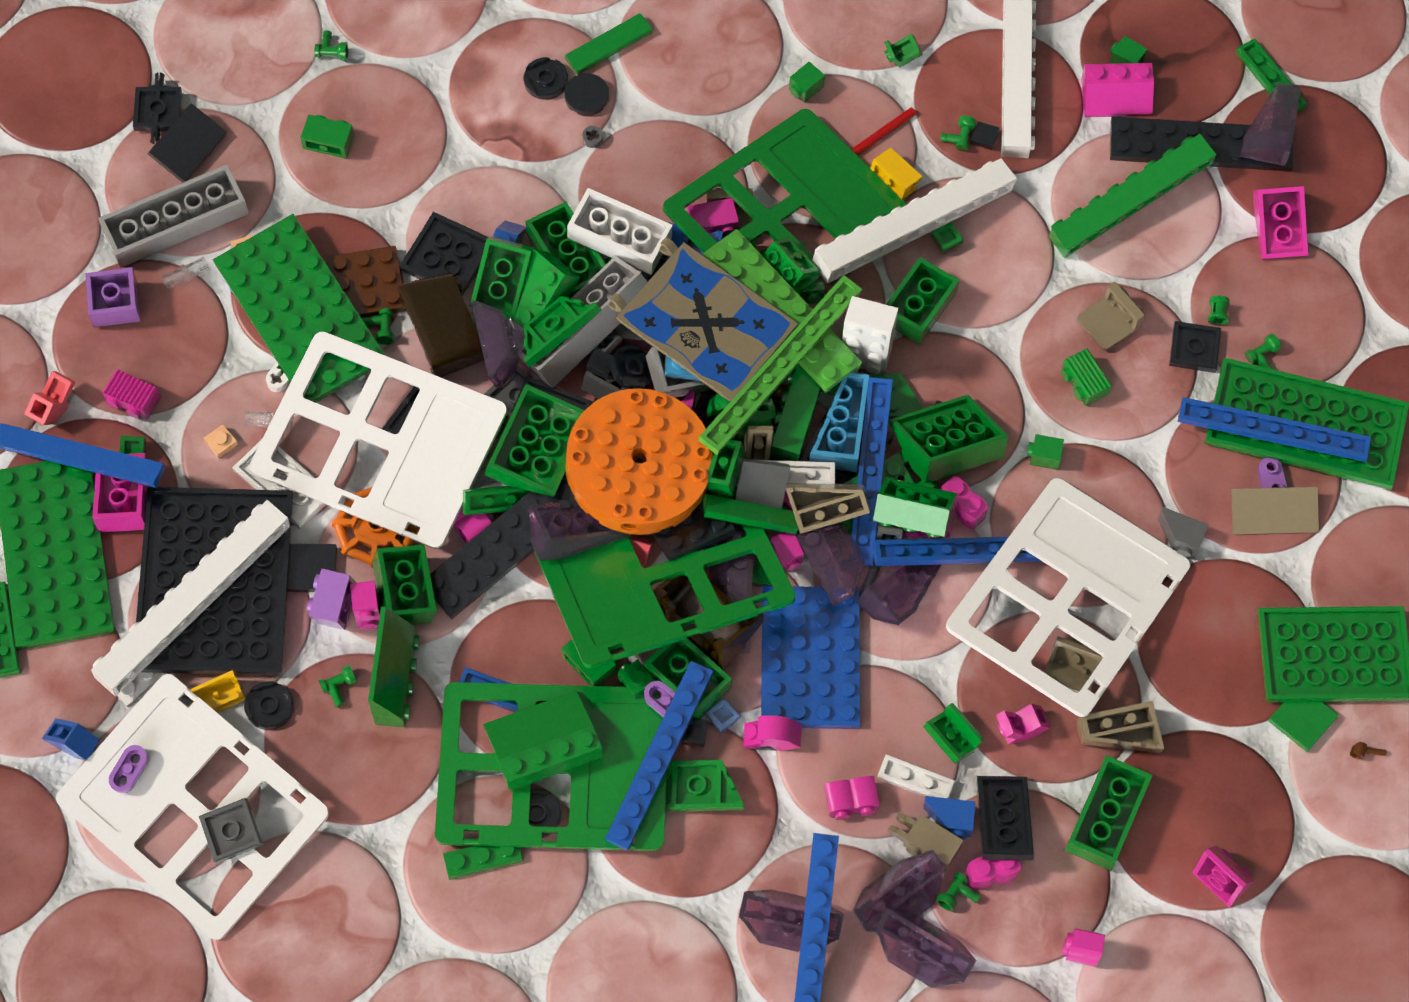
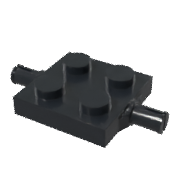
(156, 107)

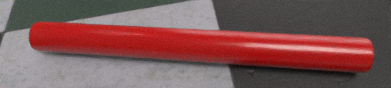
(885, 130)

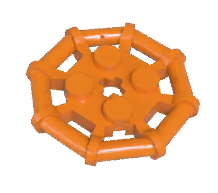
(365, 534)

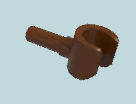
(1359, 749)

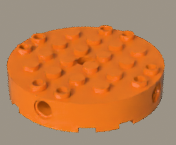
(631, 494)

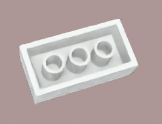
(618, 231)
(870, 333)

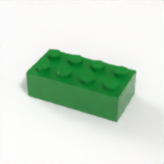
(549, 234)
(794, 416)
(1108, 813)

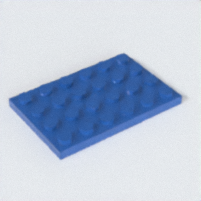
(812, 660)

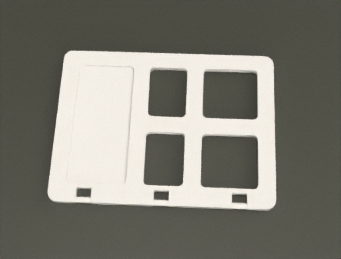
(426, 462)
(1095, 554)
(178, 747)

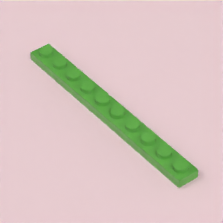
(779, 365)

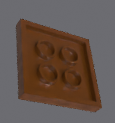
(369, 279)

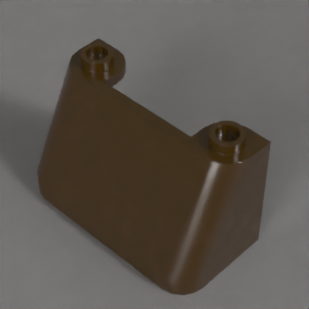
(442, 323)
(720, 645)

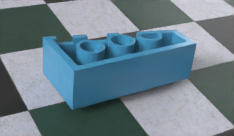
(842, 429)

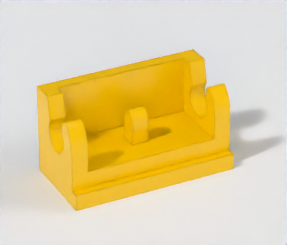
(896, 173)
(220, 692)

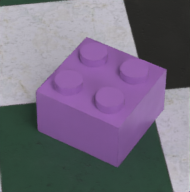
(112, 297)
(331, 599)

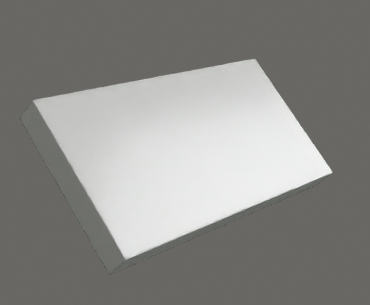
(303, 507)

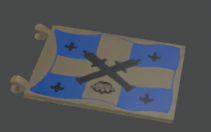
(705, 320)

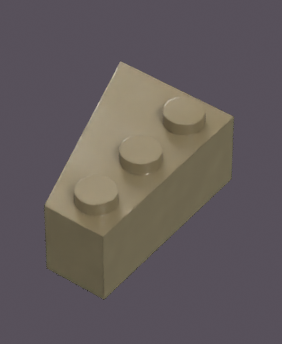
(826, 503)
(1123, 728)

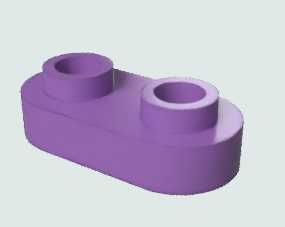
(1270, 478)
(659, 705)
(126, 768)

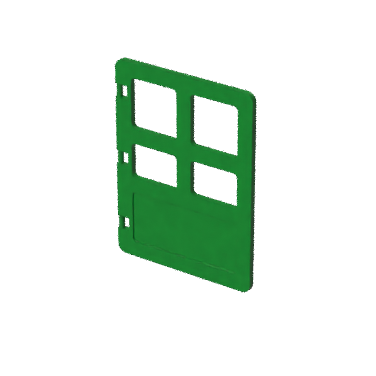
(815, 171)
(611, 601)
(597, 788)

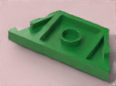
(554, 326)
(902, 397)
(700, 787)

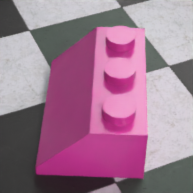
(1117, 89)

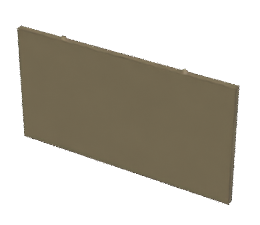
(1275, 510)

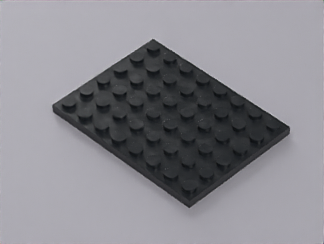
(247, 621)

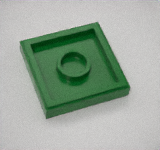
(1303, 721)

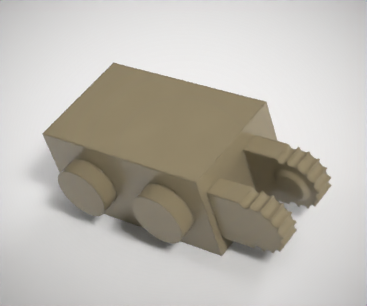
(927, 836)

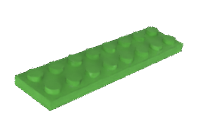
(830, 358)

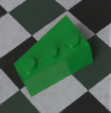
(543, 284)

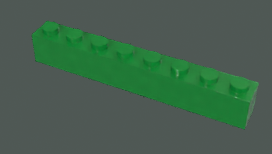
(1132, 195)

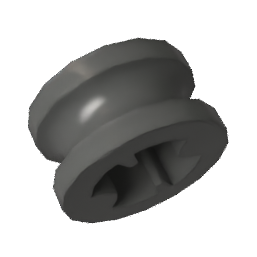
(590, 131)

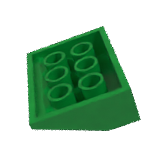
(949, 438)
(534, 443)
(393, 670)
(543, 740)

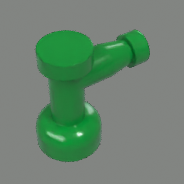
(325, 49)
(966, 124)
(383, 336)
(1271, 343)
(330, 685)
(959, 885)

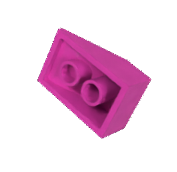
(1281, 222)
(119, 503)
(1223, 875)

